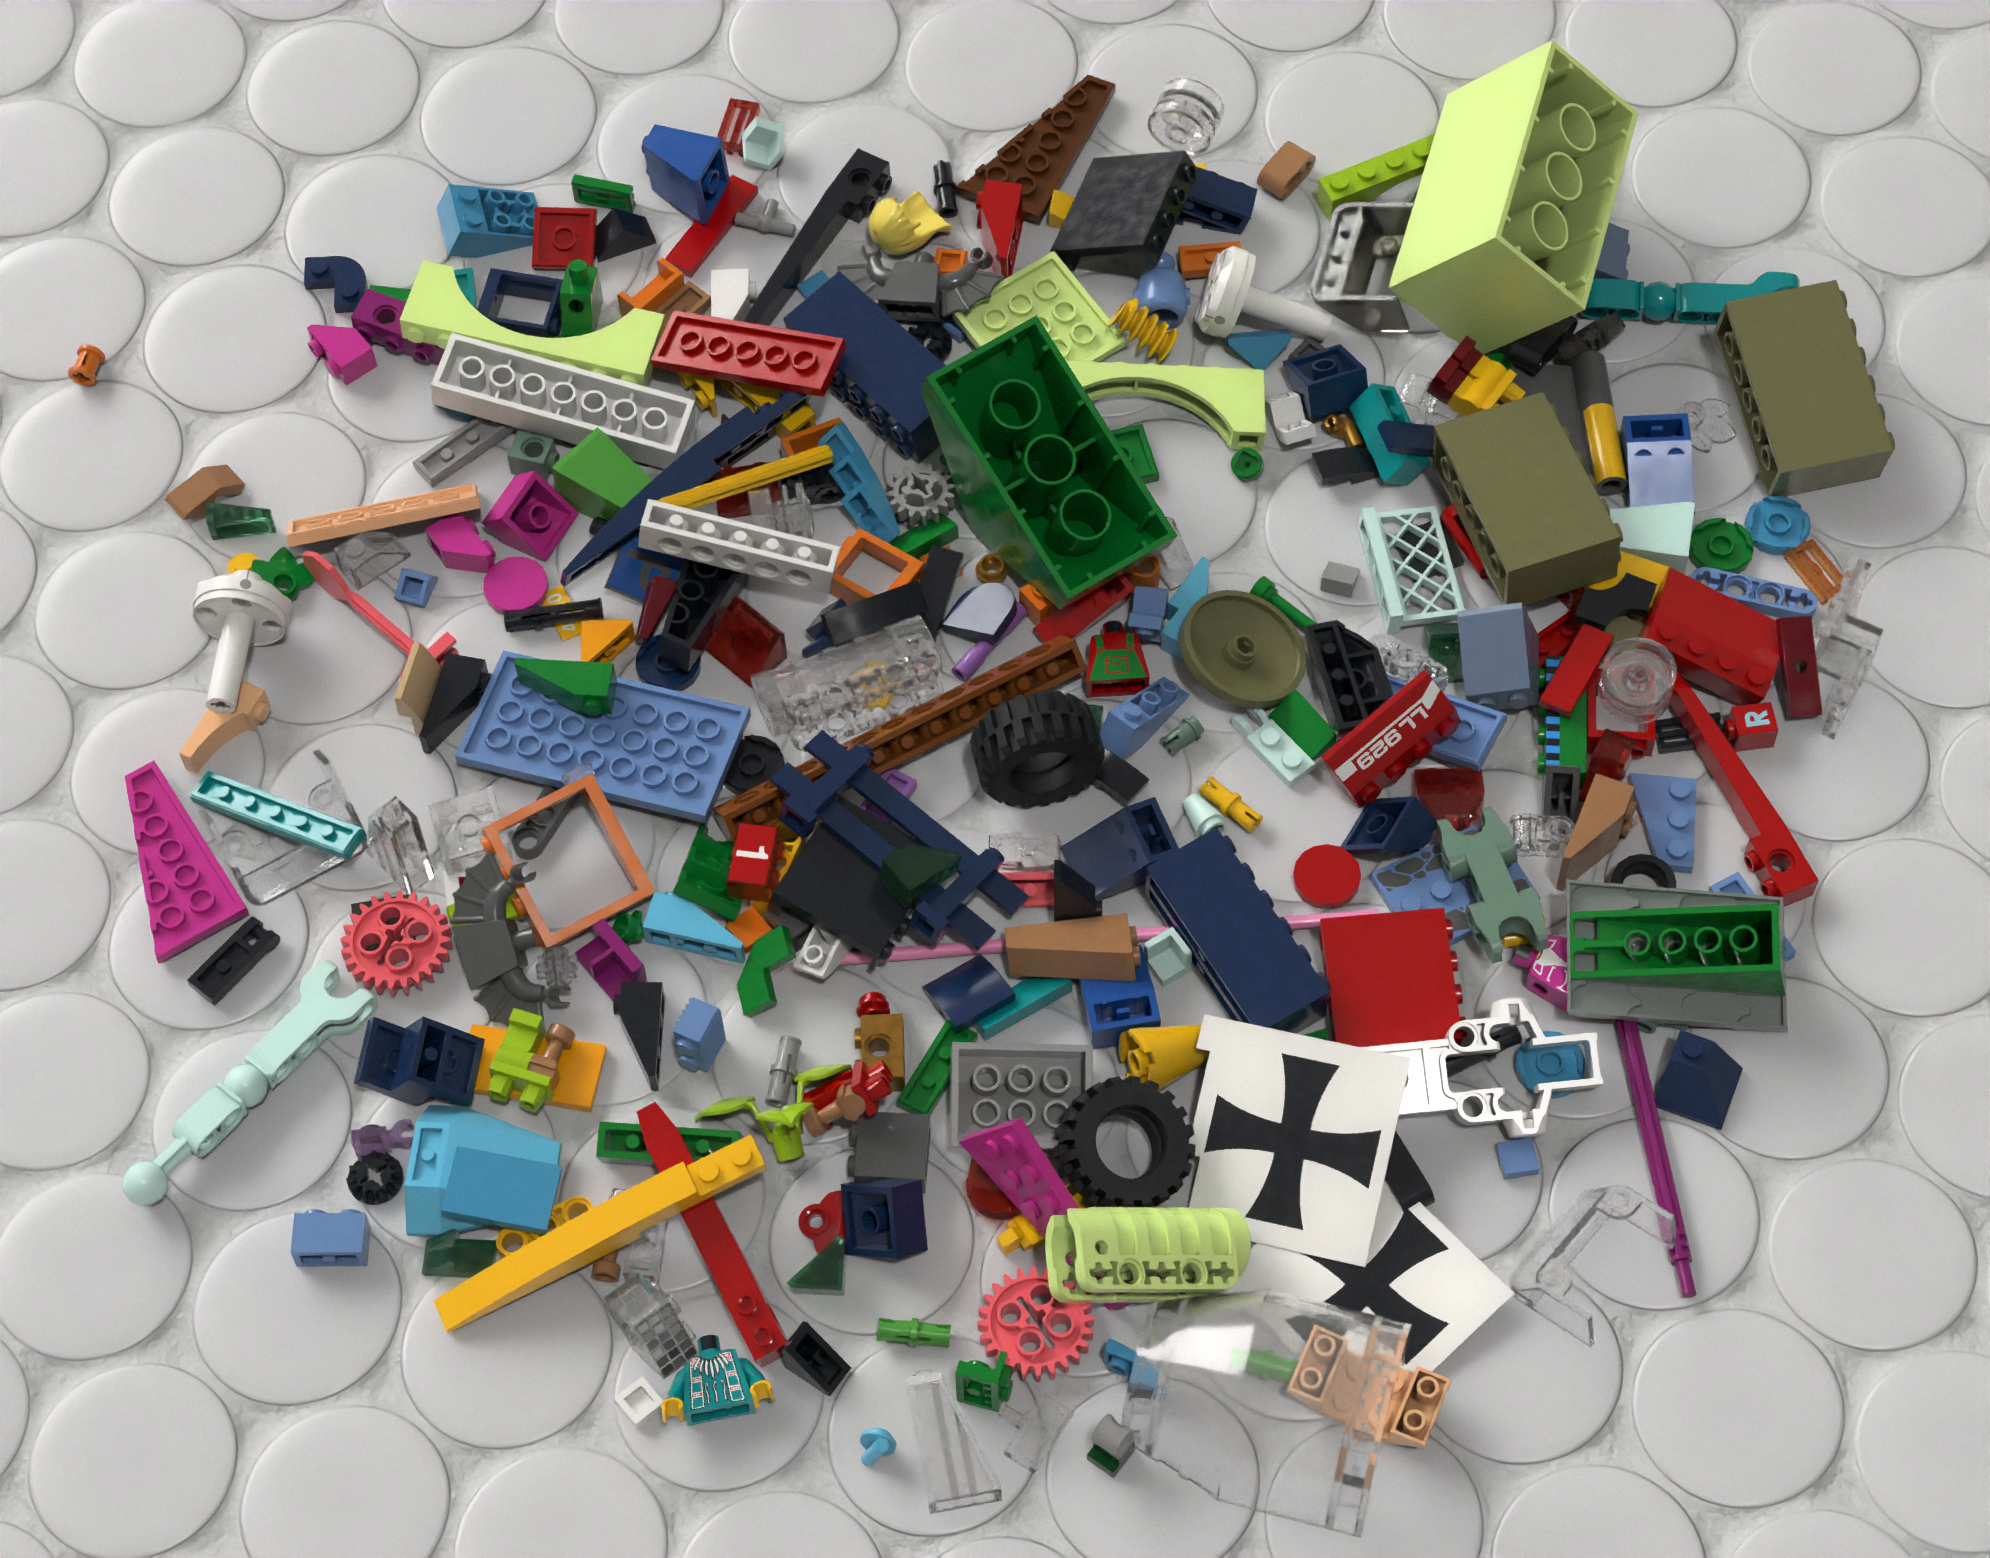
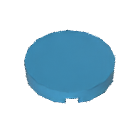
(1777, 525)
(1549, 1065)

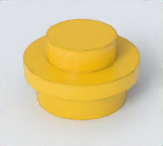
(241, 561)

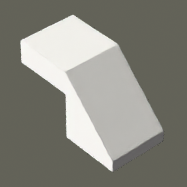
(1288, 418)

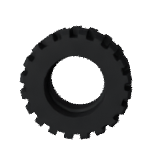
(1037, 749)
(1158, 1119)

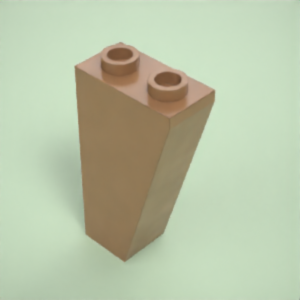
(1075, 949)

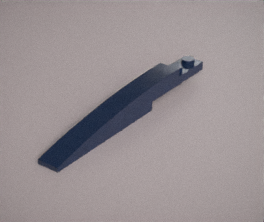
(691, 469)

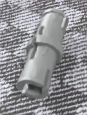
(783, 1071)

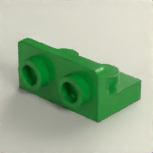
(982, 1385)

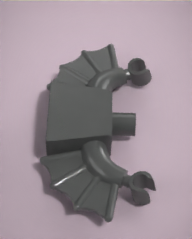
(919, 288)
(493, 945)

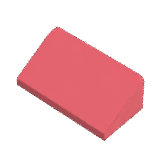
(1036, 885)

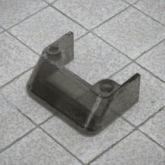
(1352, 244)

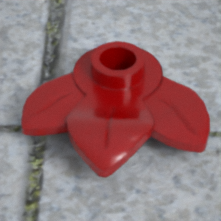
(833, 1225)

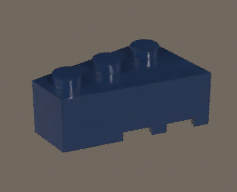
(1218, 203)

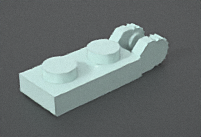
(1274, 747)

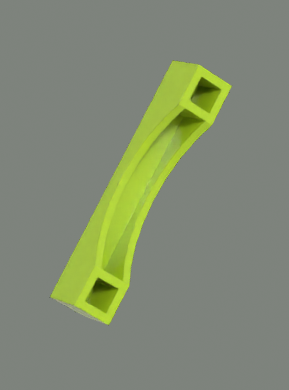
(1373, 177)

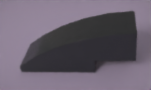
(874, 613)

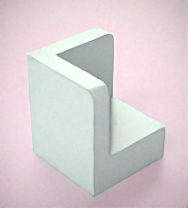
(763, 143)
(1167, 956)

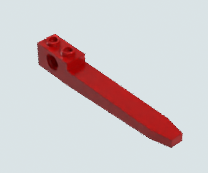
(1768, 835)
(717, 1245)

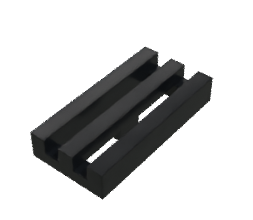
(1675, 723)

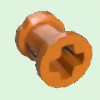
(86, 365)

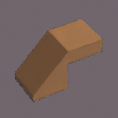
(204, 487)

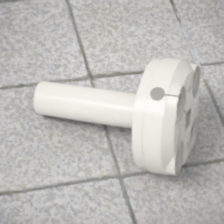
(1230, 293)
(240, 614)

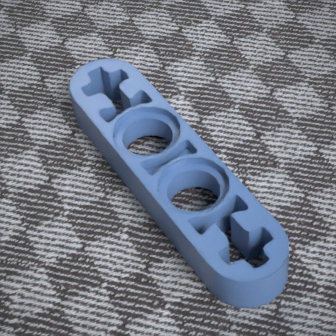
(1755, 587)

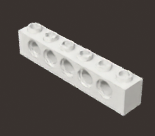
(738, 546)

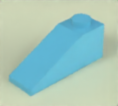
(685, 927)

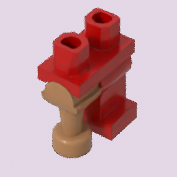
(847, 1096)

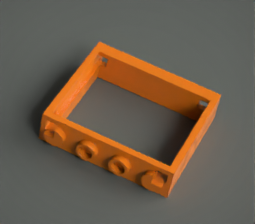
(616, 837)

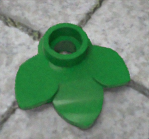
(284, 572)

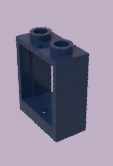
(526, 286)

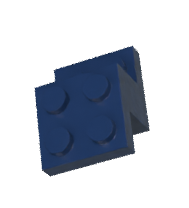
(419, 1061)

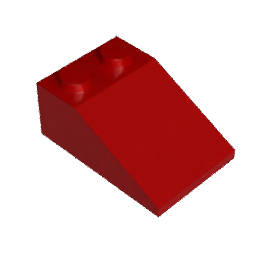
(1001, 222)

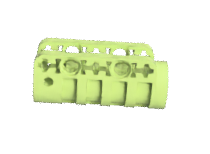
(1139, 1245)

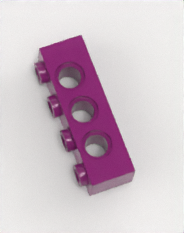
(378, 309)

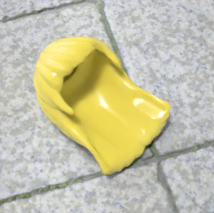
(904, 225)

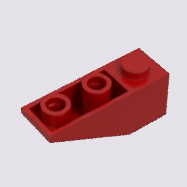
(1086, 611)

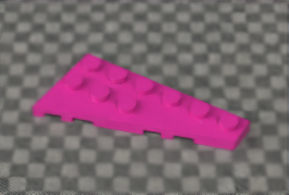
(180, 875)
(1024, 1174)

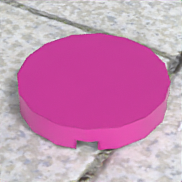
(515, 584)

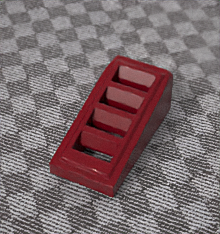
(656, 599)

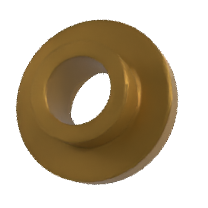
(991, 562)

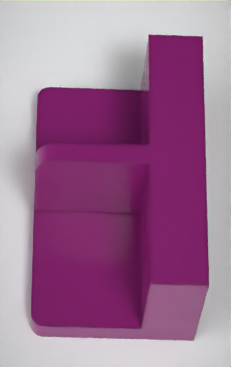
(610, 960)

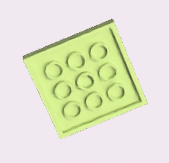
(1059, 302)

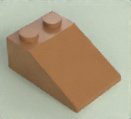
(1601, 822)

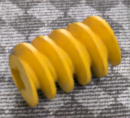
(1144, 329)

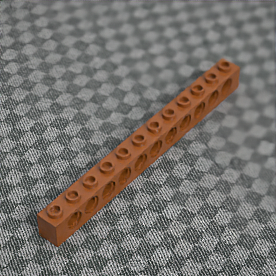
(923, 725)

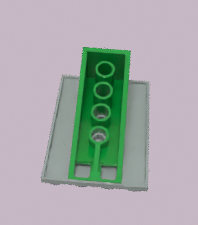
(1676, 956)

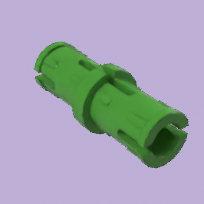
(913, 1332)

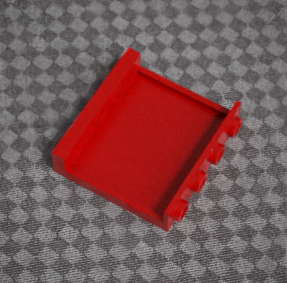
(1391, 977)

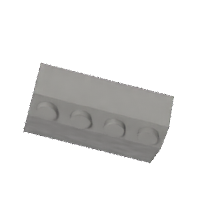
(1015, 1081)

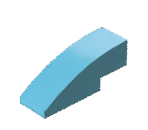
(1189, 592)

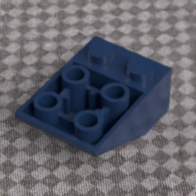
(1120, 848)

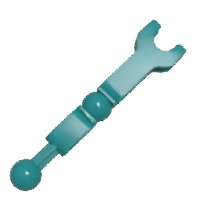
(1685, 302)

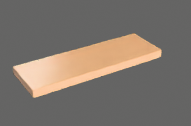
(383, 515)

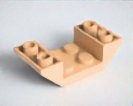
(1415, 1407)

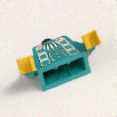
(715, 1386)

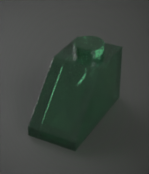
(917, 870)

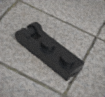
(233, 960)

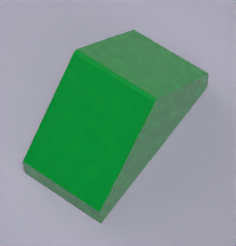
(1041, 467)

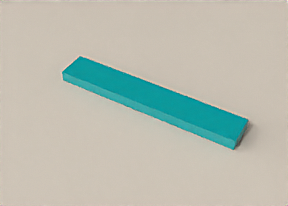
(278, 815)

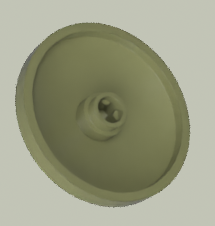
(1242, 649)

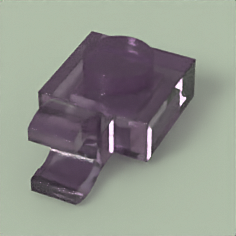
(380, 1139)

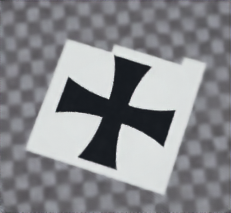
(1295, 1136)
(1411, 1275)

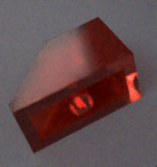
(1609, 759)

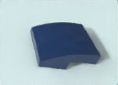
(969, 993)

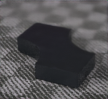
(1628, 597)

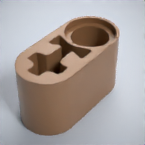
(1286, 170)

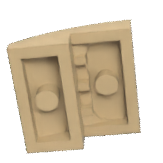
(417, 685)

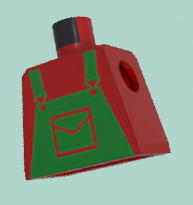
(1115, 663)

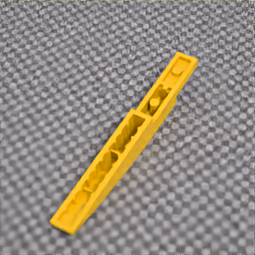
(599, 1232)

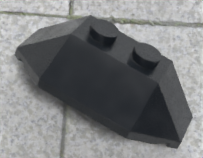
(1346, 674)

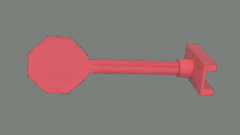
(333, 583)

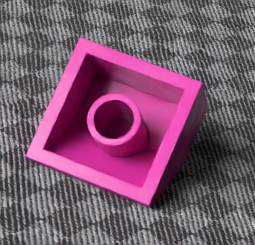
(530, 516)

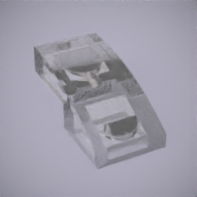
(1027, 853)

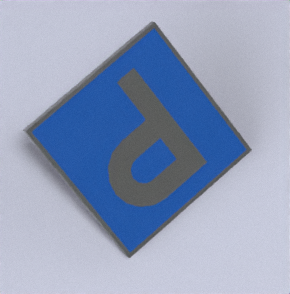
(637, 566)

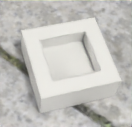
(639, 1402)

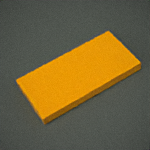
(578, 1069)

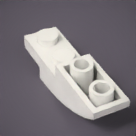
(821, 953)

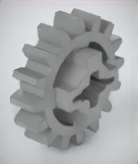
(921, 494)

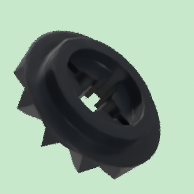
(941, 341)
(370, 1191)

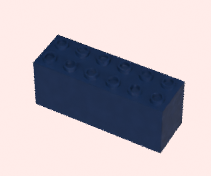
(880, 365)
(1237, 936)

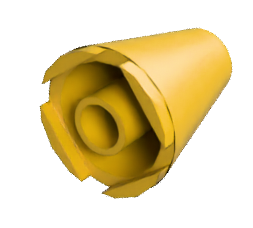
(1161, 1052)

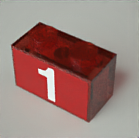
(754, 862)

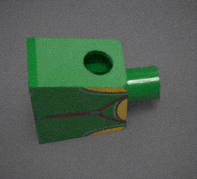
(582, 285)

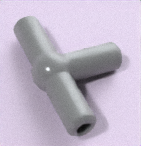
(765, 222)

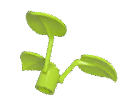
(785, 1135)

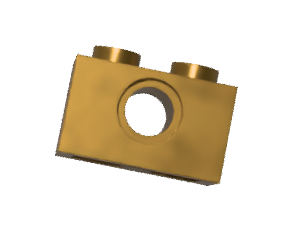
(886, 1034)

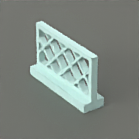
(1385, 578)

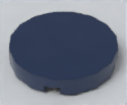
(659, 673)

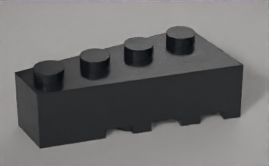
(696, 610)

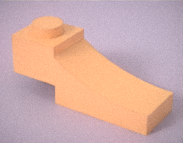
(218, 729)

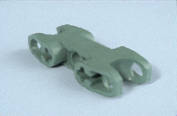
(1499, 905)

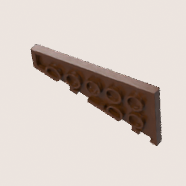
(1047, 150)

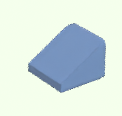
(415, 587)

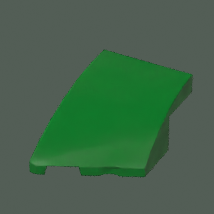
(705, 875)

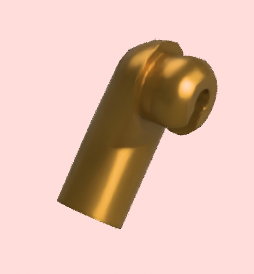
(1344, 429)

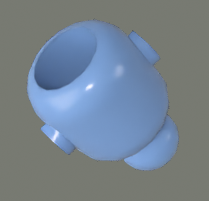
(1163, 291)

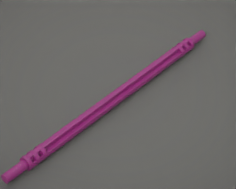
(1655, 1148)

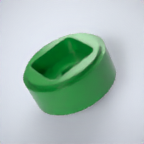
(1247, 464)

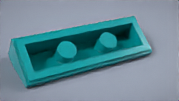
(1031, 997)

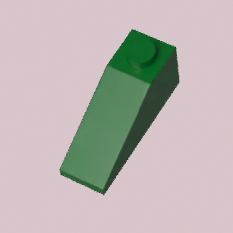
(576, 684)

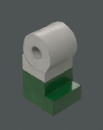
(1111, 1445)

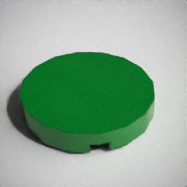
(1721, 546)

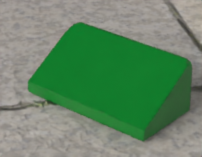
(921, 538)
(1304, 725)

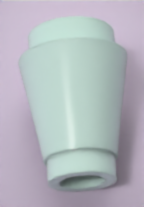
(1203, 815)

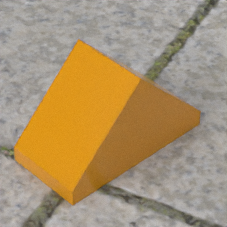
(605, 639)

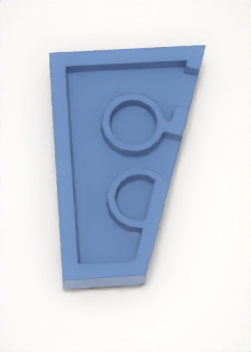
(1668, 816)

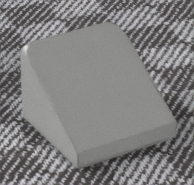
(1339, 579)

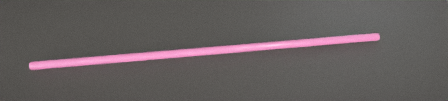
(999, 945)

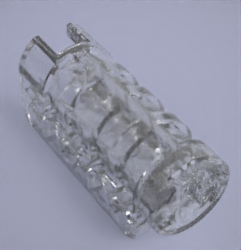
(850, 680)

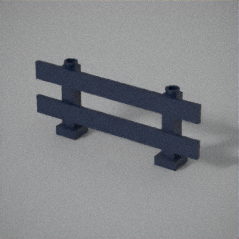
(937, 907)

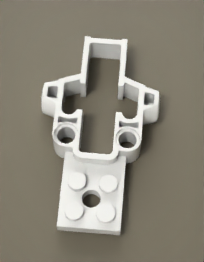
(1428, 1081)

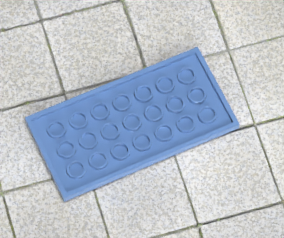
(651, 753)

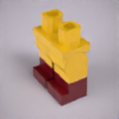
(1473, 381)

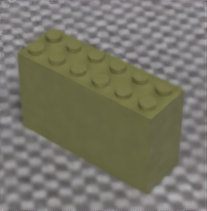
(1803, 389)
(1526, 500)

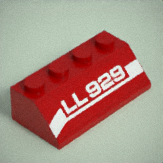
(1391, 739)

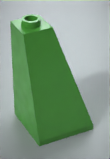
(598, 477)

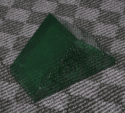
(824, 1273)

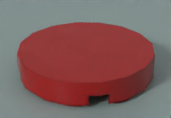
(1326, 876)

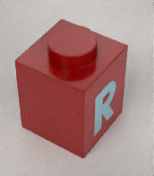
(1751, 727)

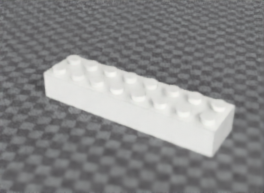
(561, 400)

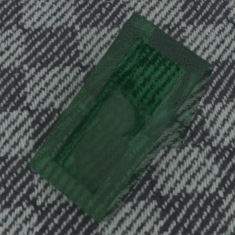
(1444, 647)
(456, 1257)

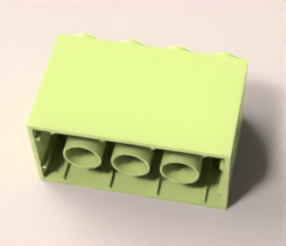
(1515, 200)

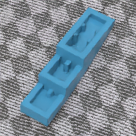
(859, 482)

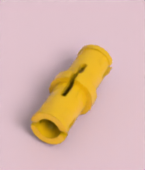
(1231, 804)

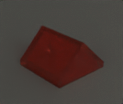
(747, 641)

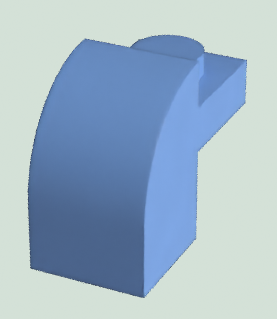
(1149, 612)

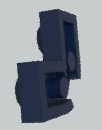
(339, 273)

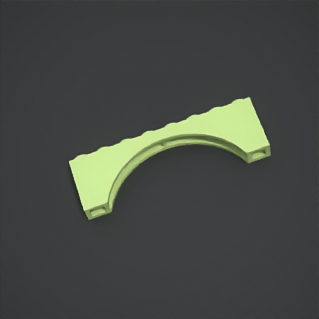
(440, 308)
(1224, 397)

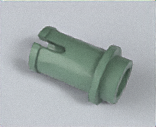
(1182, 735)

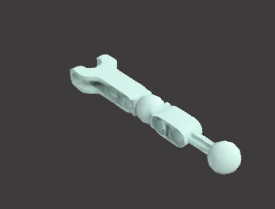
(246, 1085)

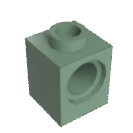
(530, 445)

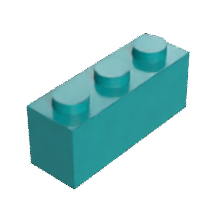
(1369, 410)

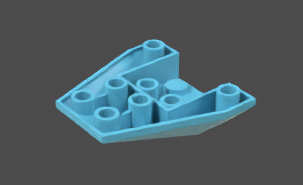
(432, 1155)

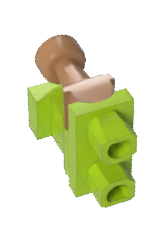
(519, 1065)

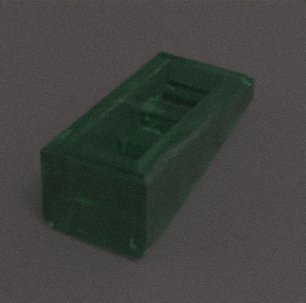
(238, 521)

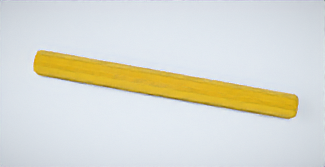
(751, 478)

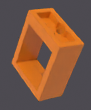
(850, 592)

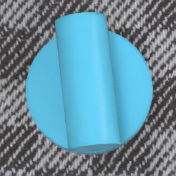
(877, 1443)

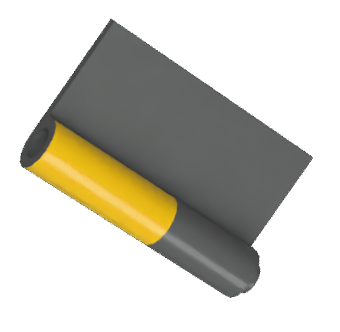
(1587, 411)

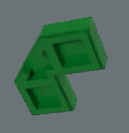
(755, 982)

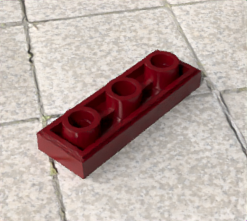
(1798, 647)

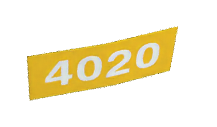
(559, 596)

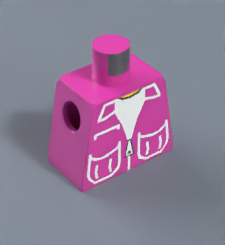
(1547, 970)

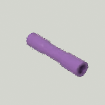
(976, 656)

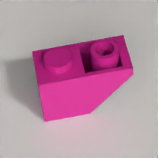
(343, 350)
(458, 544)

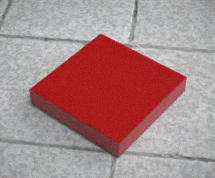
(563, 236)

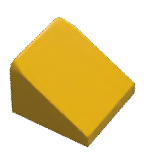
(1059, 208)

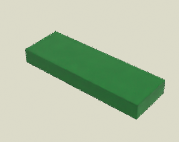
(933, 1072)

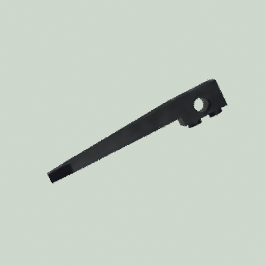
(848, 197)

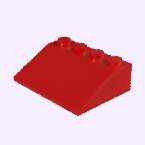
(1714, 638)

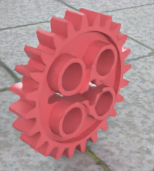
(422, 954)
(1012, 1336)

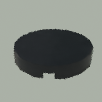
(753, 764)

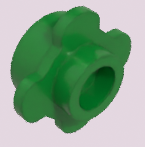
(629, 927)

